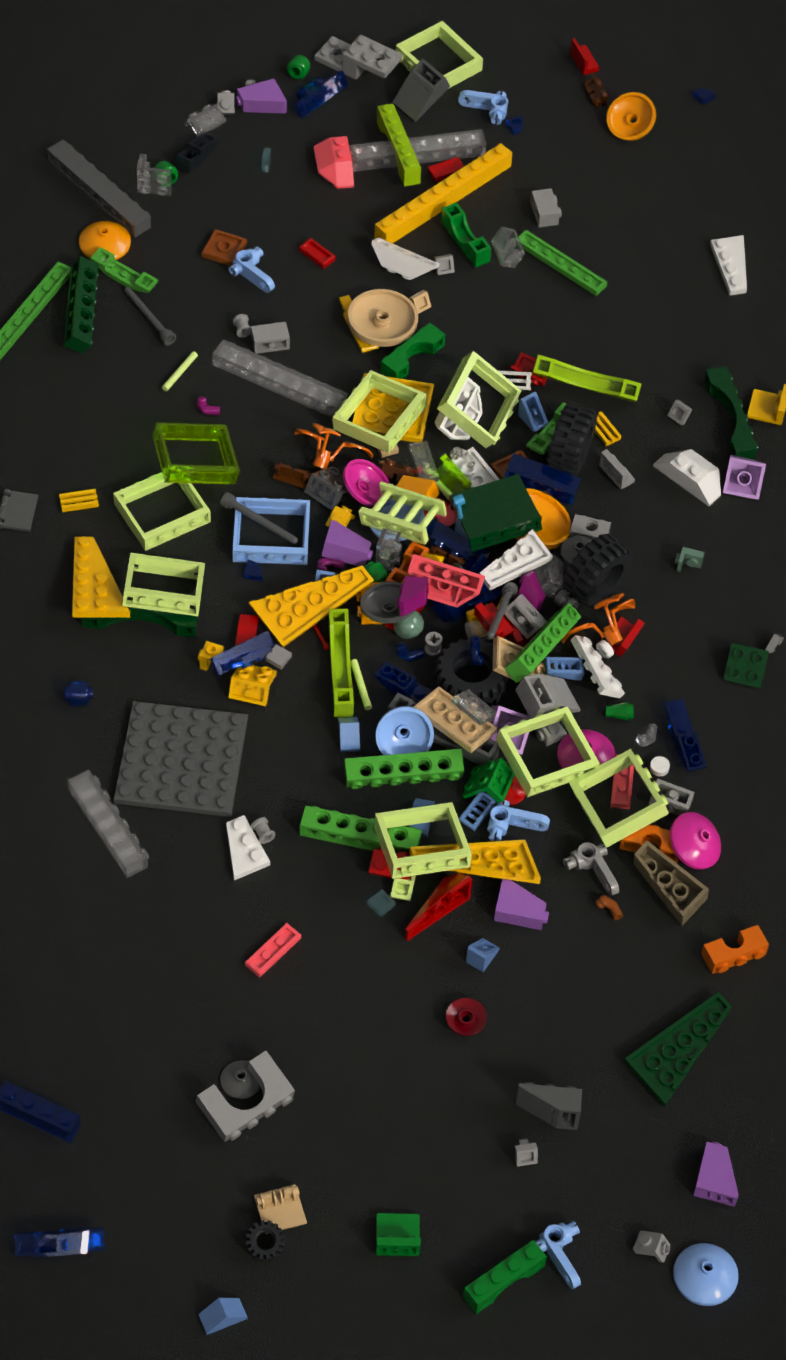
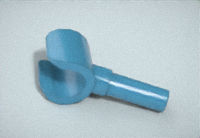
(458, 501)

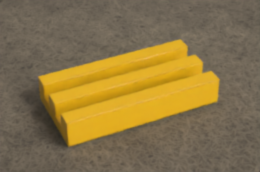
(608, 429)
(78, 497)

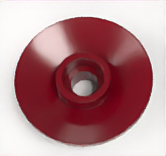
(468, 1009)

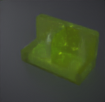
(452, 476)

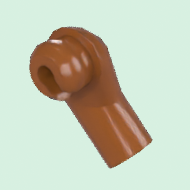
(612, 905)

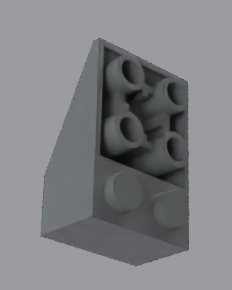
(421, 90)
(551, 1104)

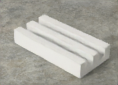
(528, 379)

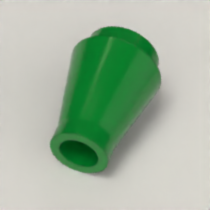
(620, 711)

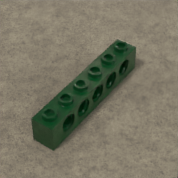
(81, 305)

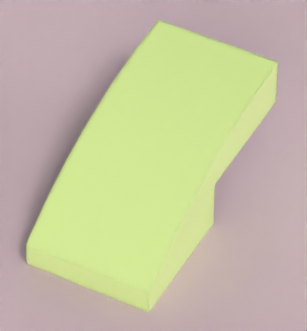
(403, 888)

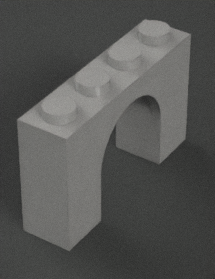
(231, 1121)

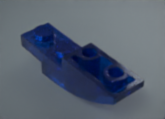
(401, 682)
(683, 736)
(59, 1242)

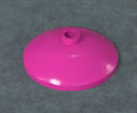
(363, 481)
(569, 754)
(695, 840)

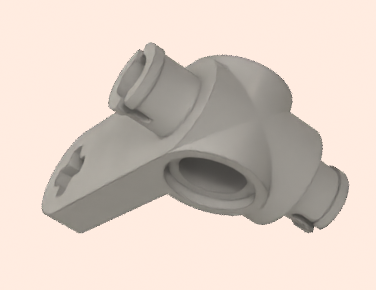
(579, 861)

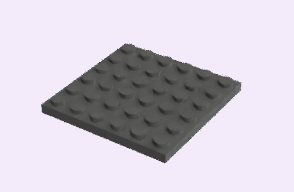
(181, 759)

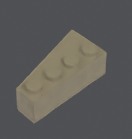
(672, 883)

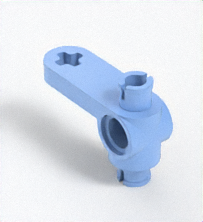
(494, 102)
(245, 265)
(514, 817)
(555, 1252)

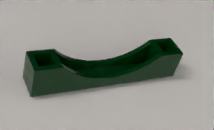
(720, 386)
(177, 623)

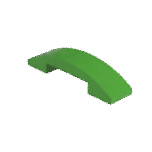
(122, 273)
(541, 442)

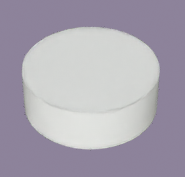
(604, 649)
(659, 766)

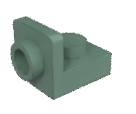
(689, 557)

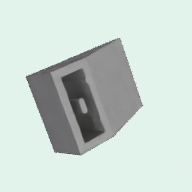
(545, 693)

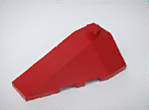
(449, 895)

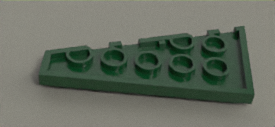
(672, 1053)

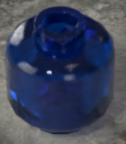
(78, 693)

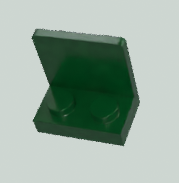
(746, 665)

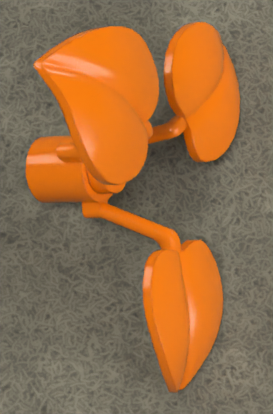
(322, 456)
(611, 631)

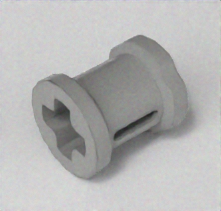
(241, 322)
(433, 643)
(263, 831)

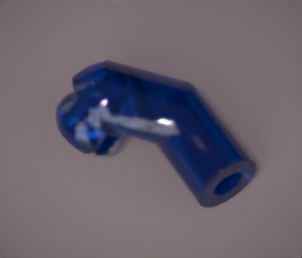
(475, 650)
(408, 655)

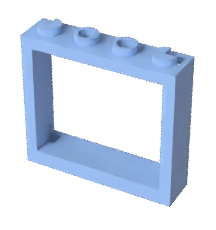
(272, 554)

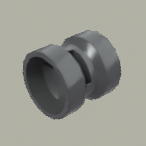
(564, 598)

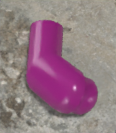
(205, 408)
(323, 562)

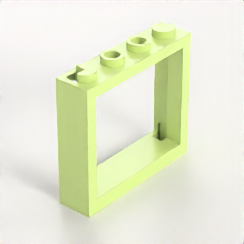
(473, 60)
(375, 380)
(496, 380)
(167, 531)
(163, 600)
(555, 779)
(632, 823)
(427, 862)

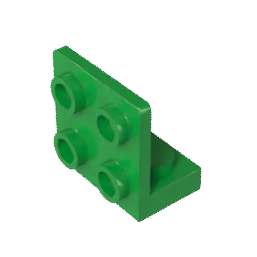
(493, 777)
(398, 1234)

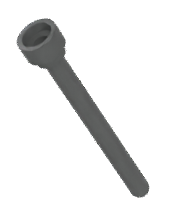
(167, 336)
(229, 501)
(509, 592)

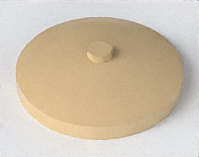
(382, 317)

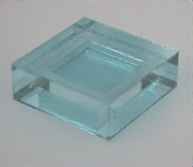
(266, 159)
(381, 903)

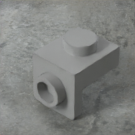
(226, 102)
(652, 1244)

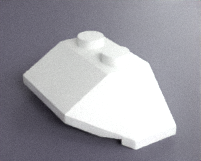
(401, 260)
(468, 402)
(692, 474)

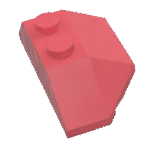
(335, 161)
(446, 582)

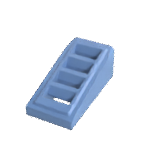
(569, 662)
(476, 801)

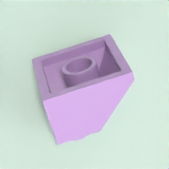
(744, 477)
(509, 717)

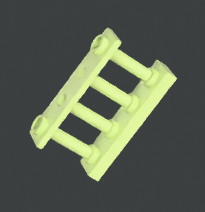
(408, 530)

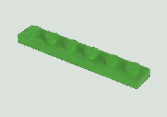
(562, 263)

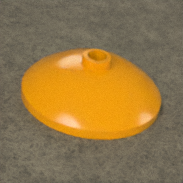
(630, 107)
(107, 235)

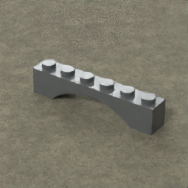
(480, 756)

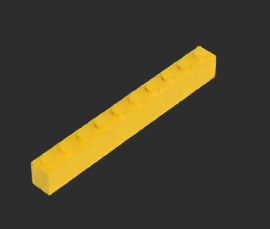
(444, 194)

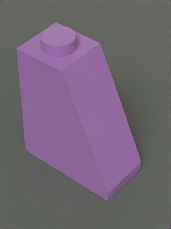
(262, 98)
(346, 545)
(520, 907)
(716, 1176)

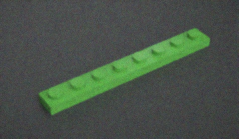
(33, 306)

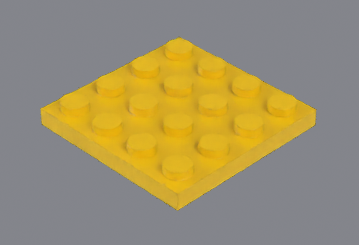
(381, 411)

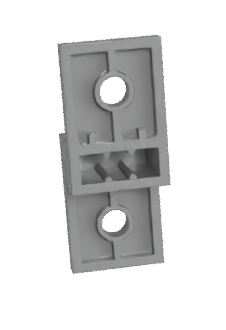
(358, 57)

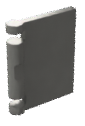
(17, 510)

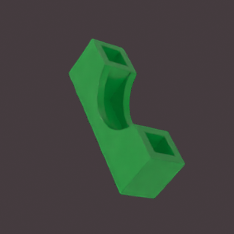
(455, 222)
(426, 340)
(519, 1265)

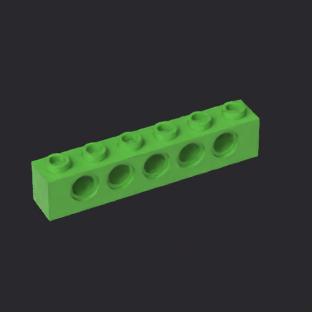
(542, 642)
(412, 761)
(349, 836)

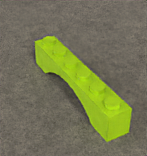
(406, 160)
(585, 379)
(340, 663)

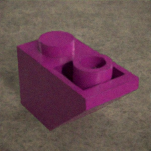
(531, 590)
(413, 594)

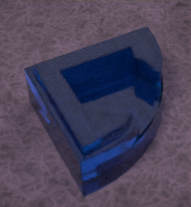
(704, 95)
(515, 124)
(253, 571)

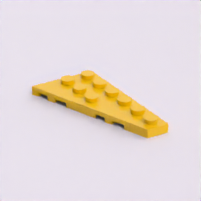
(93, 584)
(301, 607)
(493, 859)

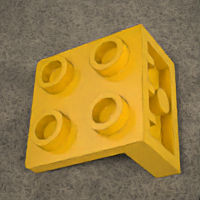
(768, 406)
(252, 684)

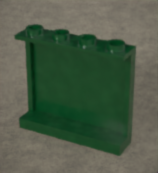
(497, 512)

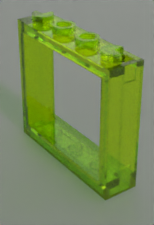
(196, 473)

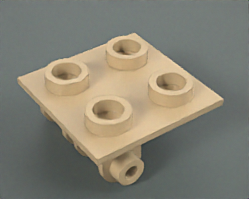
(281, 1207)

